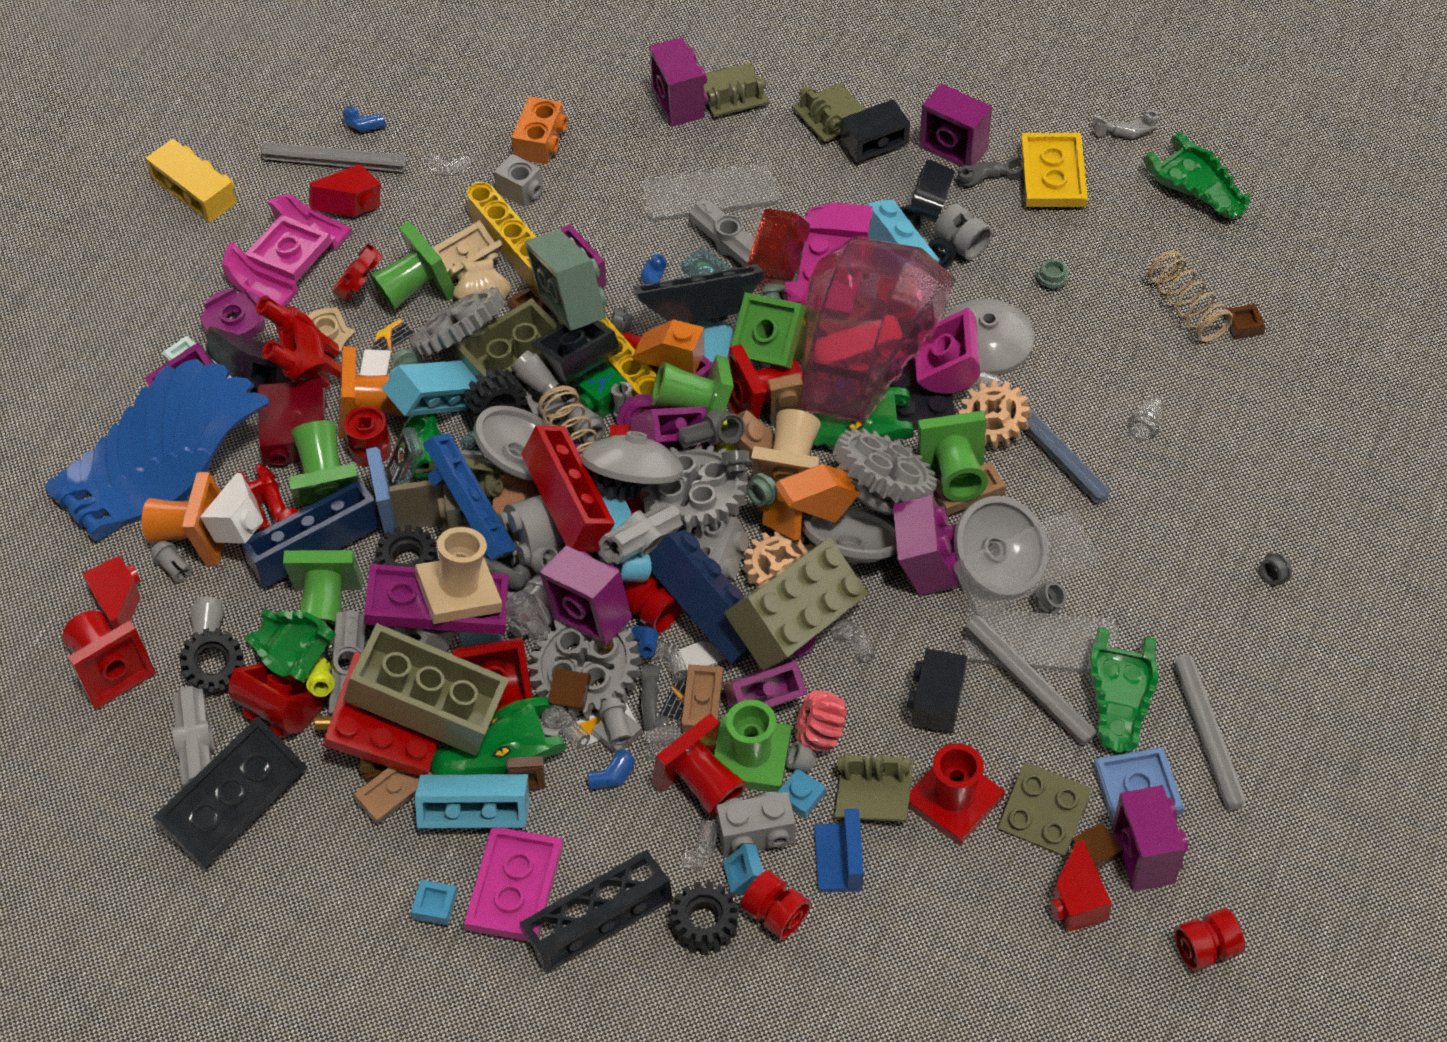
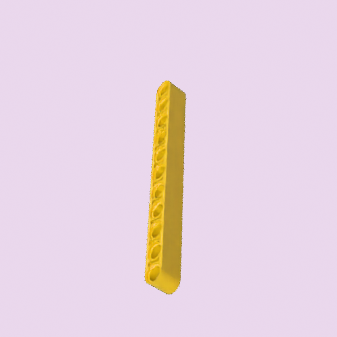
(506, 226)

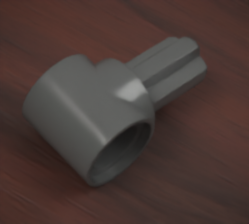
(710, 429)

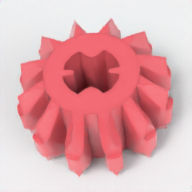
(820, 720)

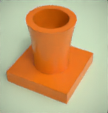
(361, 390)
(181, 520)

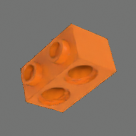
(539, 130)

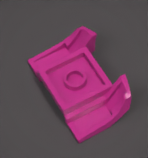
(828, 229)
(283, 250)

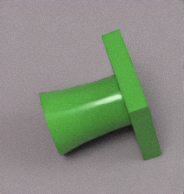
(412, 271)
(771, 330)
(684, 389)
(956, 450)
(320, 462)
(322, 578)
(754, 745)

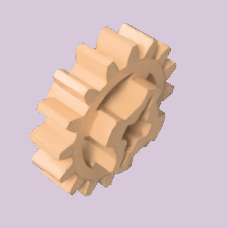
(998, 407)
(771, 556)

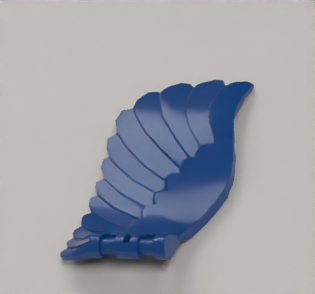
(155, 446)

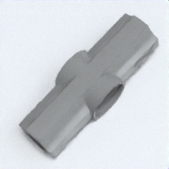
(724, 230)
(640, 533)
(348, 639)
(192, 732)

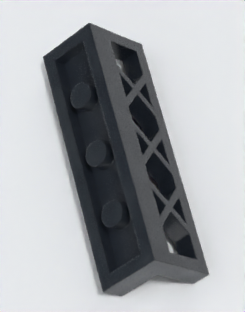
(599, 922)

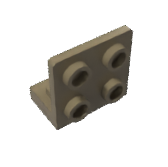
(425, 506)

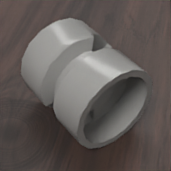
(965, 232)

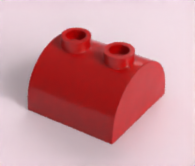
(505, 659)
(271, 697)

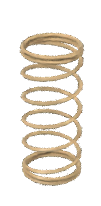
(1170, 275)
(560, 414)

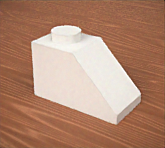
(233, 513)

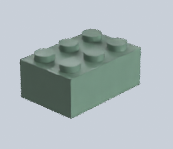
(566, 279)

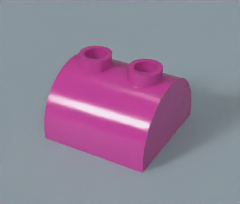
(951, 355)

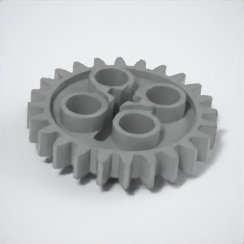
(444, 330)
(884, 465)
(703, 491)
(587, 659)

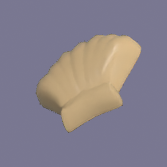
(480, 276)
(332, 325)

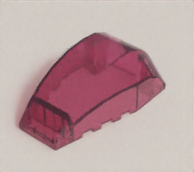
(865, 321)

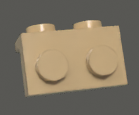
(467, 246)

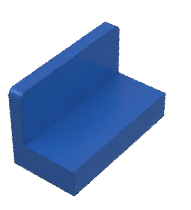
(840, 854)

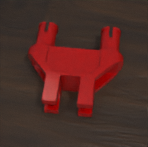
(300, 345)

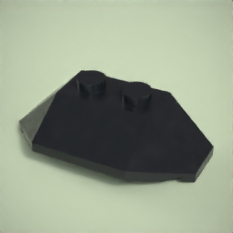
(701, 296)

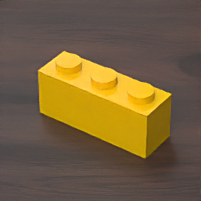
(191, 180)

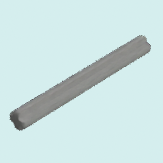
(333, 156)
(1030, 680)
(1209, 732)

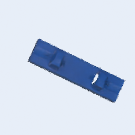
(468, 494)

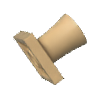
(791, 448)
(461, 580)

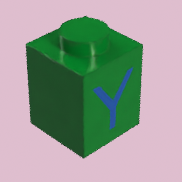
(596, 390)

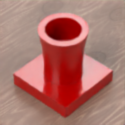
(751, 385)
(104, 658)
(693, 761)
(955, 792)

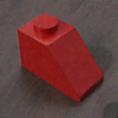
(346, 192)
(114, 590)
(1080, 893)

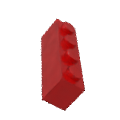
(567, 488)

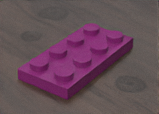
(397, 601)

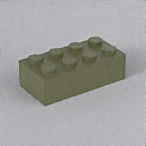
(796, 603)
(425, 689)

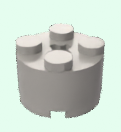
(529, 528)

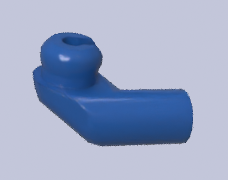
(361, 123)
(653, 269)
(646, 638)
(616, 772)

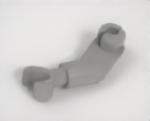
(1128, 130)

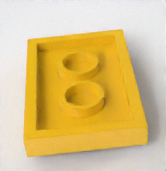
(1053, 170)

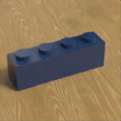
(321, 526)
(700, 590)

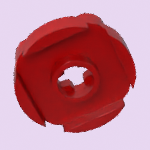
(356, 272)

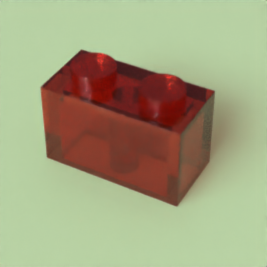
(779, 244)

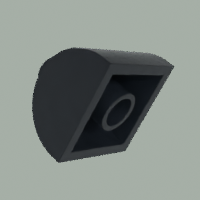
(576, 351)

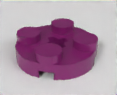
(228, 302)

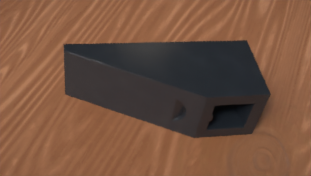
(243, 357)

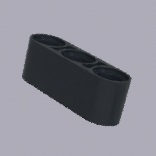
(931, 191)

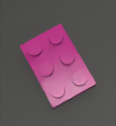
(513, 882)

